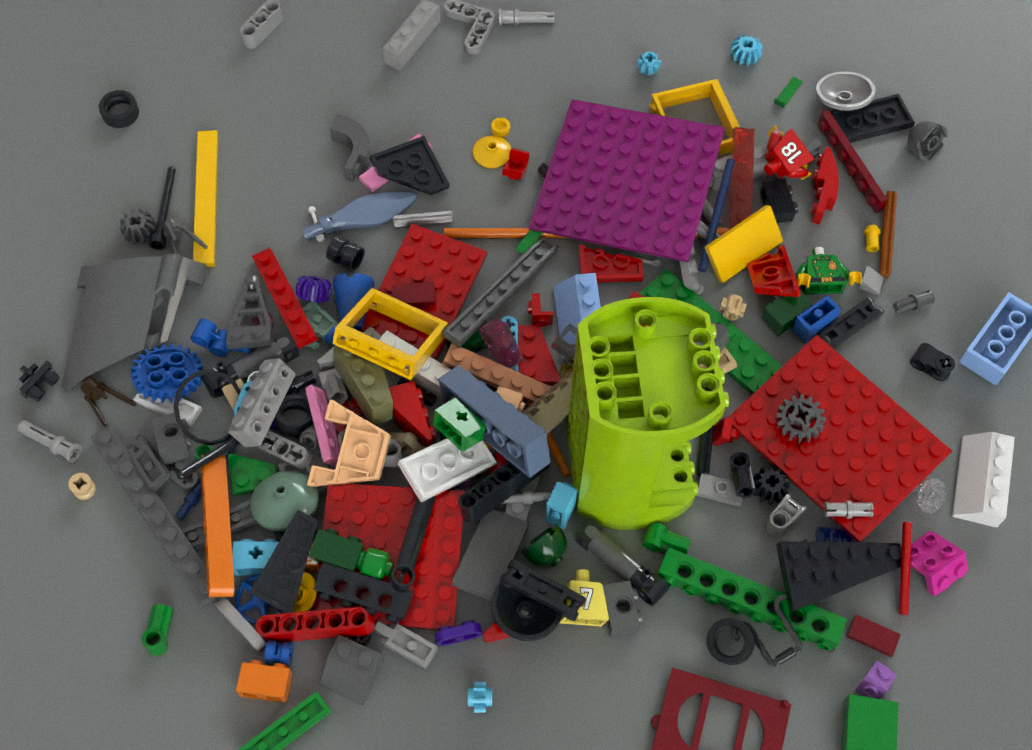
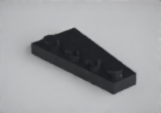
(284, 570)

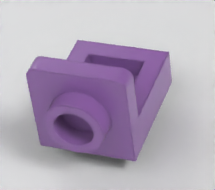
(876, 681)

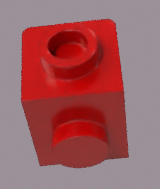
(517, 164)
(539, 317)

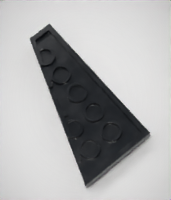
(826, 568)

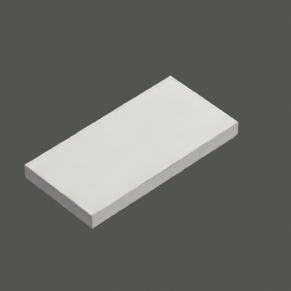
(444, 467)

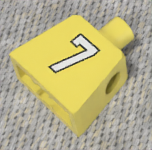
(595, 608)

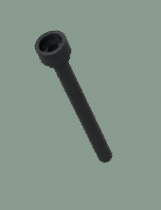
(157, 239)
(206, 459)

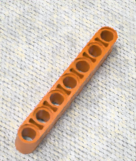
(217, 529)

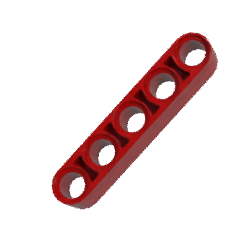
(325, 629)

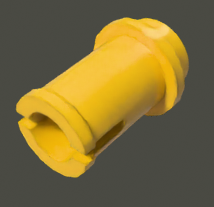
(872, 238)

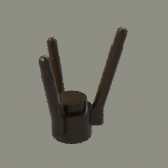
(95, 390)

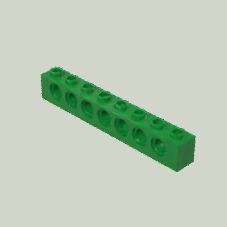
(741, 587)

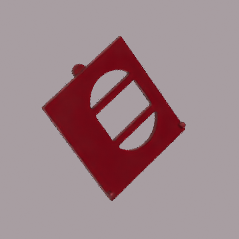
(683, 685)

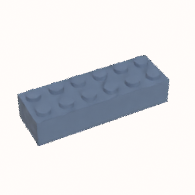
(506, 428)

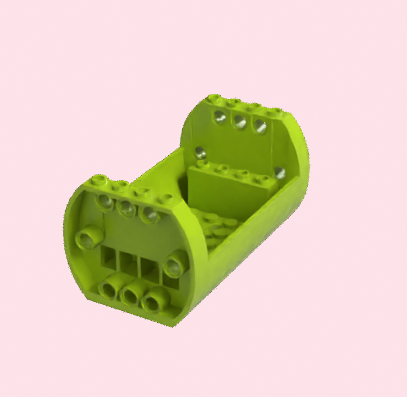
(638, 406)

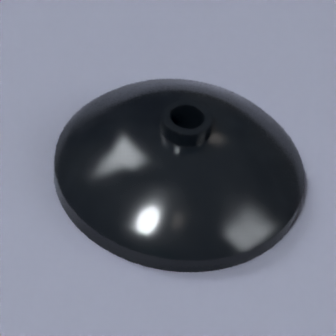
(507, 614)

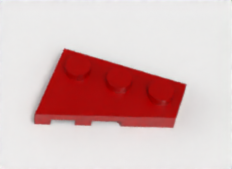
(610, 267)
(536, 355)

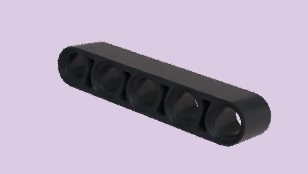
(493, 491)

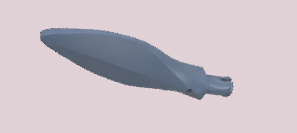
(363, 213)

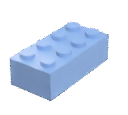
(1000, 340)

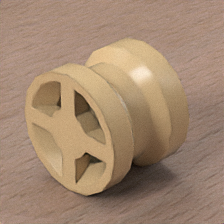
(86, 490)

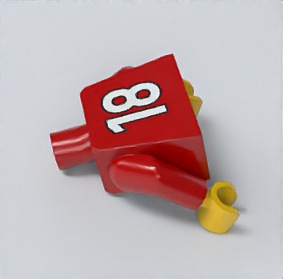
(786, 155)

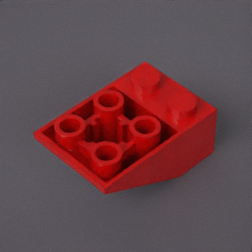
(410, 412)

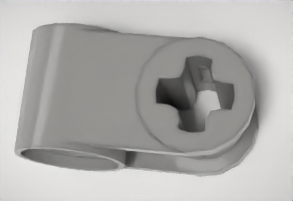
(786, 513)

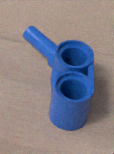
(205, 336)

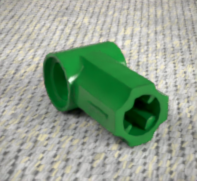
(659, 538)
(158, 627)

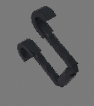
(785, 655)

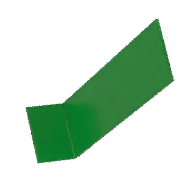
(788, 92)
(528, 241)

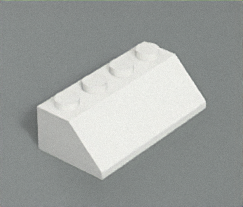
(983, 478)

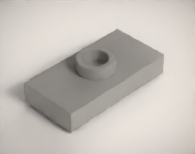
(718, 490)

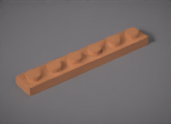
(495, 373)

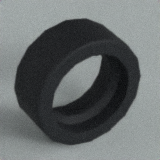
(118, 97)
(291, 428)
(713, 634)

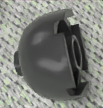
(926, 139)

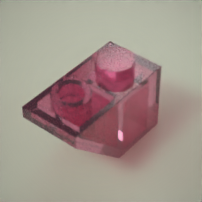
(501, 343)

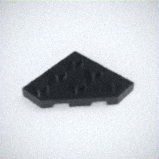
(412, 166)

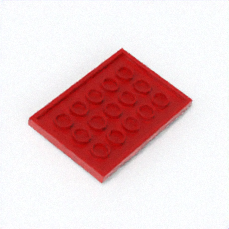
(429, 258)

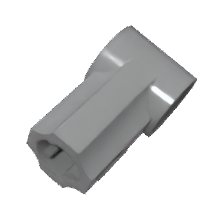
(333, 385)

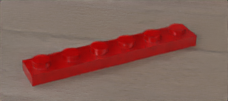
(284, 298)

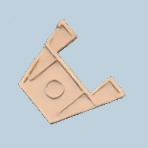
(360, 454)

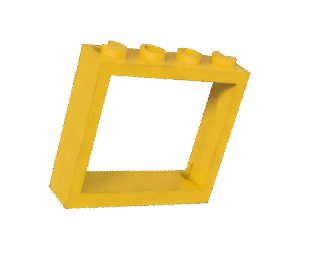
(696, 92)
(380, 352)

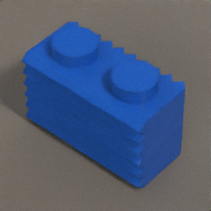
(815, 318)

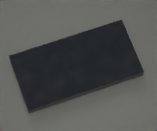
(875, 119)

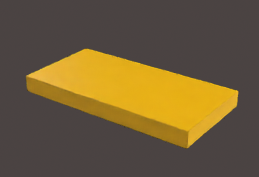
(744, 243)

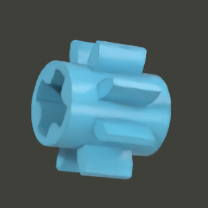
(649, 63)
(480, 697)

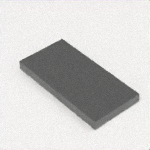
(489, 553)

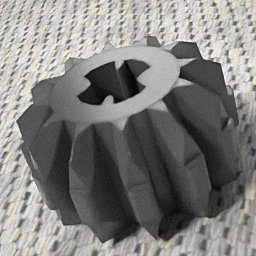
(137, 226)

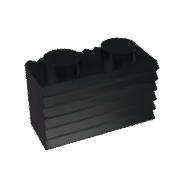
(779, 196)

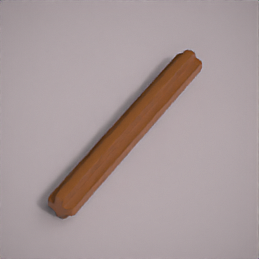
(888, 234)

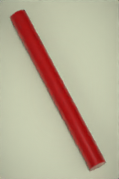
(905, 568)

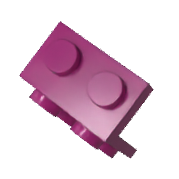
(938, 561)

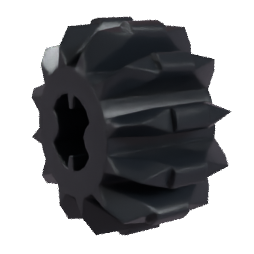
(772, 477)

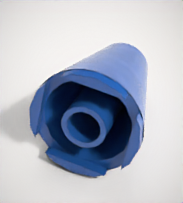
(349, 292)

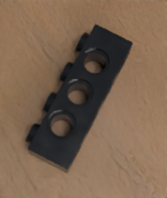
(331, 575)

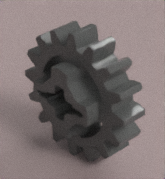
(805, 410)

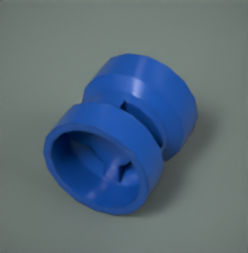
(278, 652)

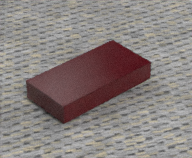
(415, 293)
(873, 635)

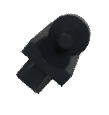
(31, 387)

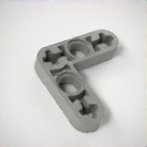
(476, 20)

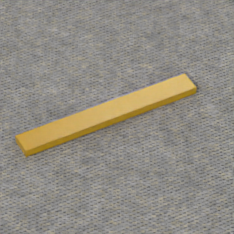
(206, 196)

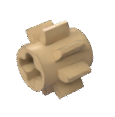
(732, 307)

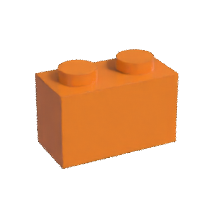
(264, 681)

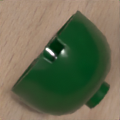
(546, 547)

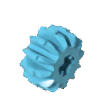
(746, 50)

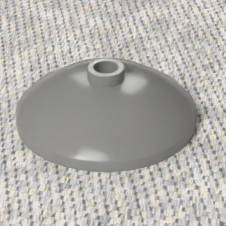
(845, 90)

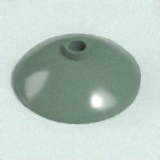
(277, 509)

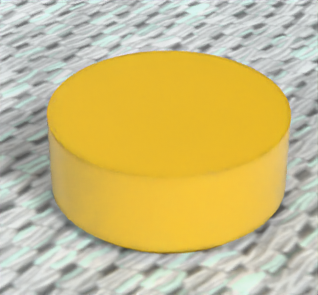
(500, 127)

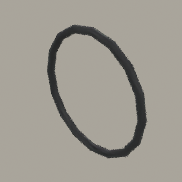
(176, 403)

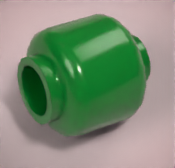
(375, 563)

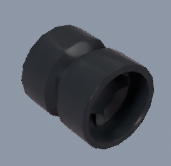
(345, 253)

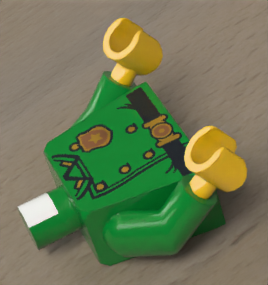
(825, 274)

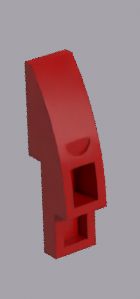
(826, 184)

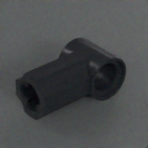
(742, 475)

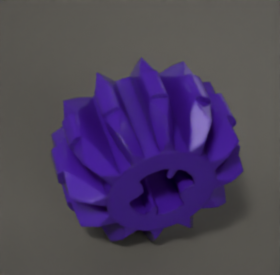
(313, 289)

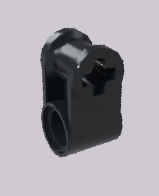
(932, 361)

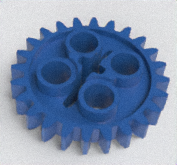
(163, 371)

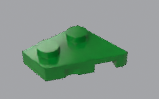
(247, 473)

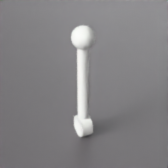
(320, 238)

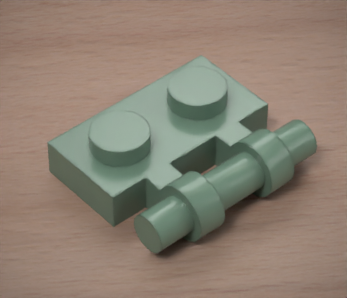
(319, 320)

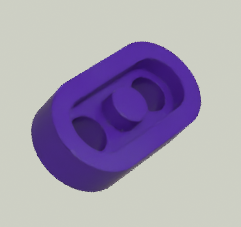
(468, 630)

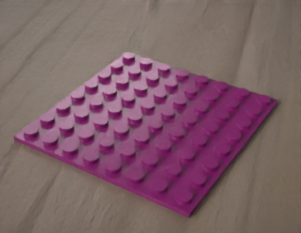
(628, 180)

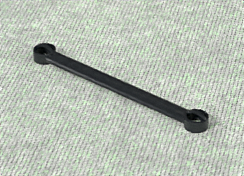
(413, 538)

